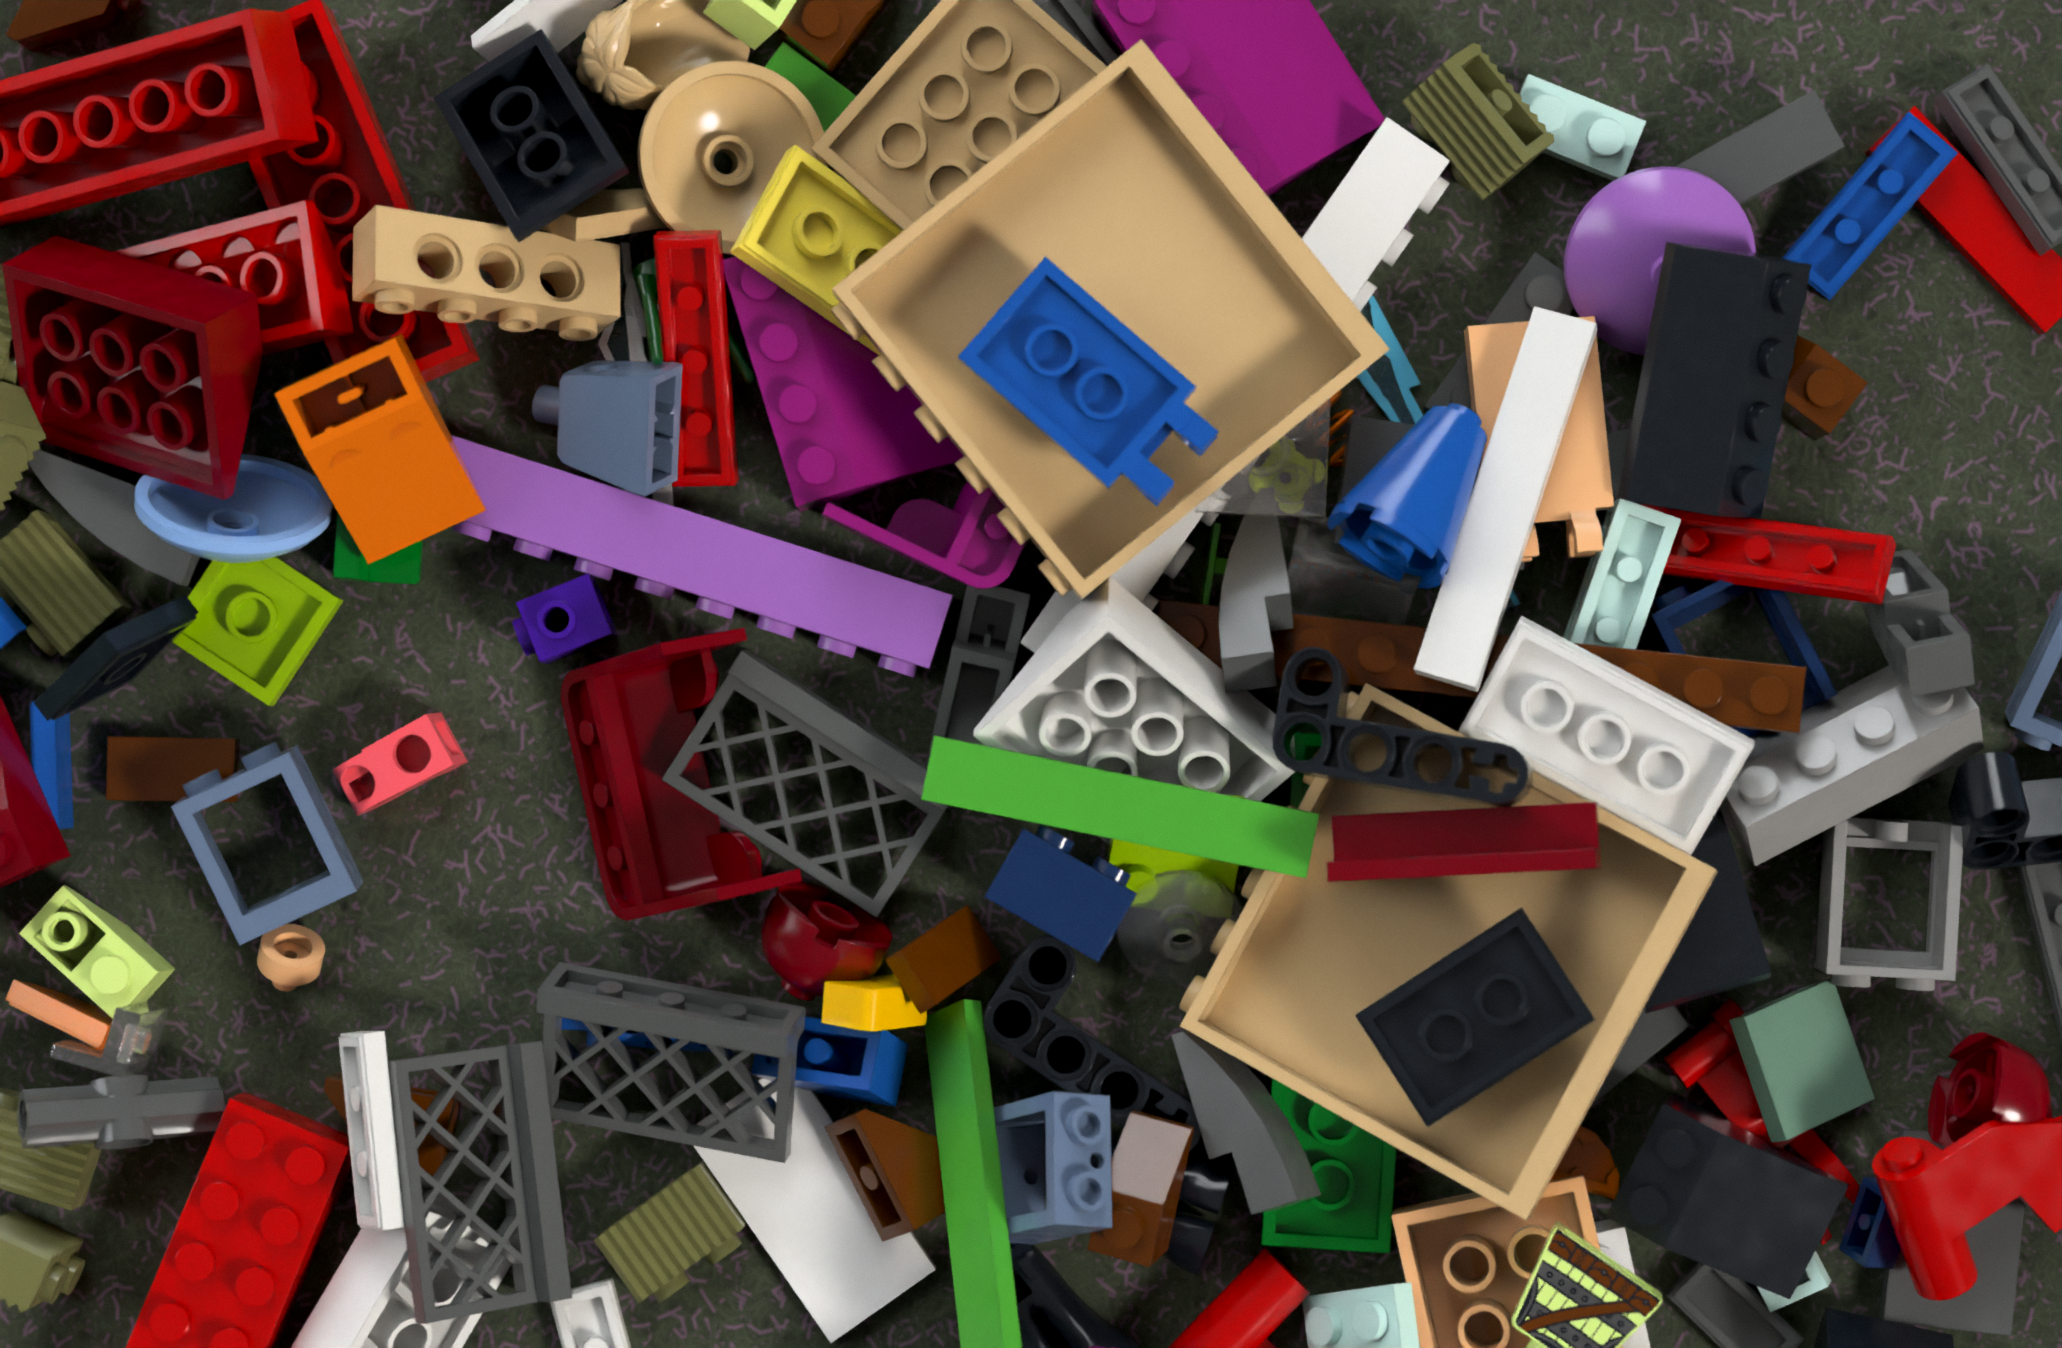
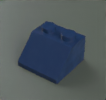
(1061, 892)

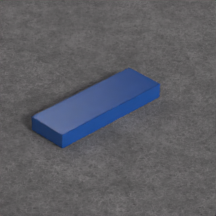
(1870, 204)

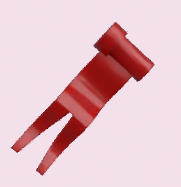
(1717, 1065)

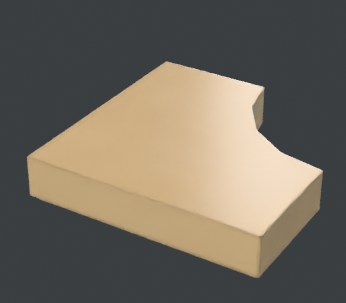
(607, 215)

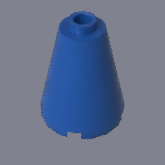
(1415, 498)

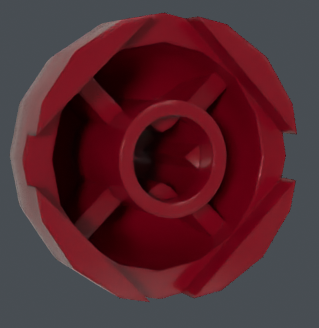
(819, 941)
(1987, 1085)

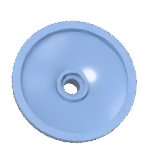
(267, 516)

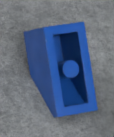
(844, 1063)

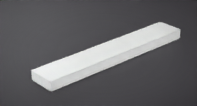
(1506, 498)

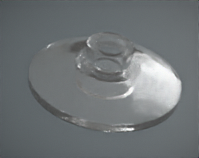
(1172, 906)

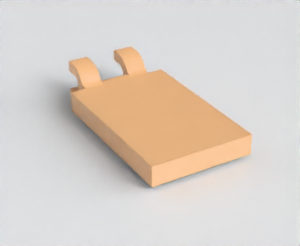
(1581, 470)

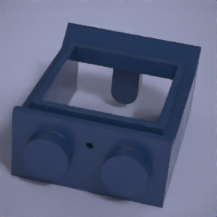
(1682, 606)

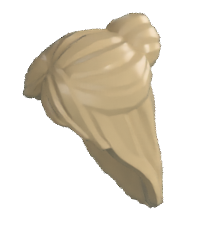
(647, 46)

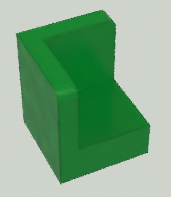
(396, 568)

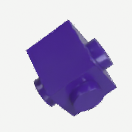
(587, 625)

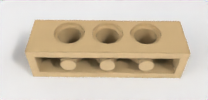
(455, 248)

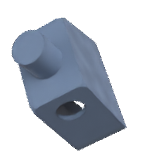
(617, 421)

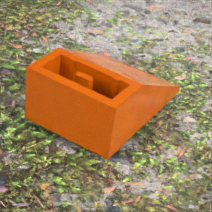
(381, 449)

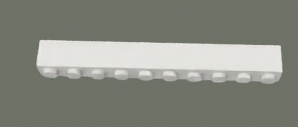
(1349, 238)

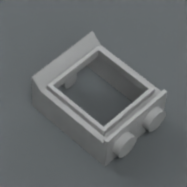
(1911, 968)

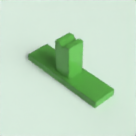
(1213, 564)

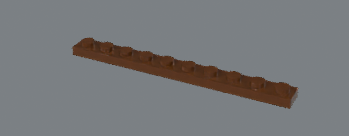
(1385, 657)

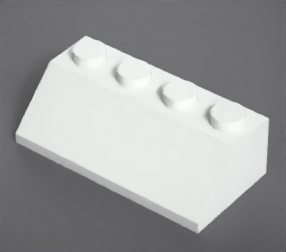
(372, 1292)

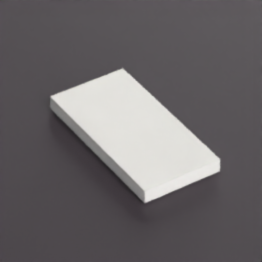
(1608, 735)
(815, 1219)

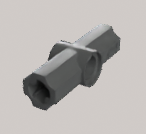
(119, 1112)

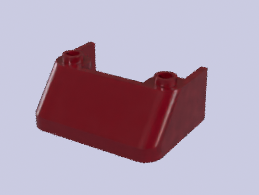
(624, 732)

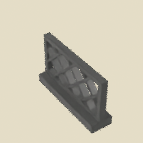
(836, 732)
(661, 1013)
(527, 1181)

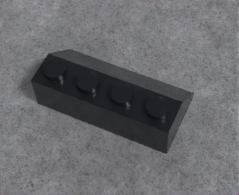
(1714, 380)

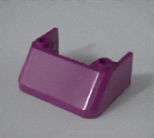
(957, 542)

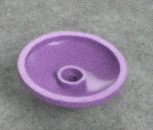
(1621, 242)

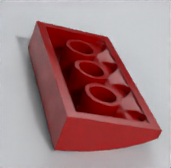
(279, 257)

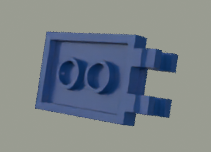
(1086, 381)

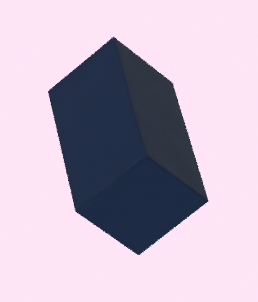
(1869, 1231)

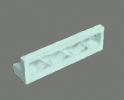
(1622, 577)

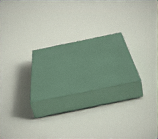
(1801, 1060)

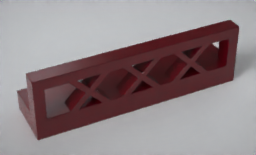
(1465, 842)

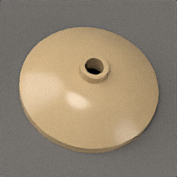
(727, 110)

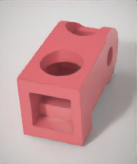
(399, 763)

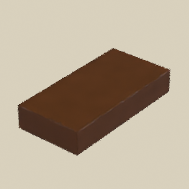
(160, 765)
(943, 959)

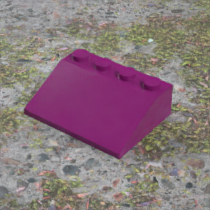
(1258, 76)
(826, 400)

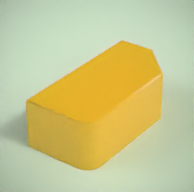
(870, 1005)

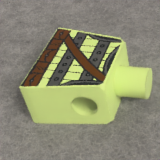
(1581, 1297)

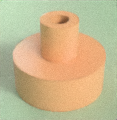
(290, 956)

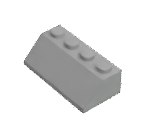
(1845, 760)

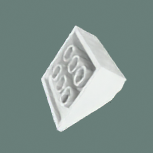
(1137, 701)

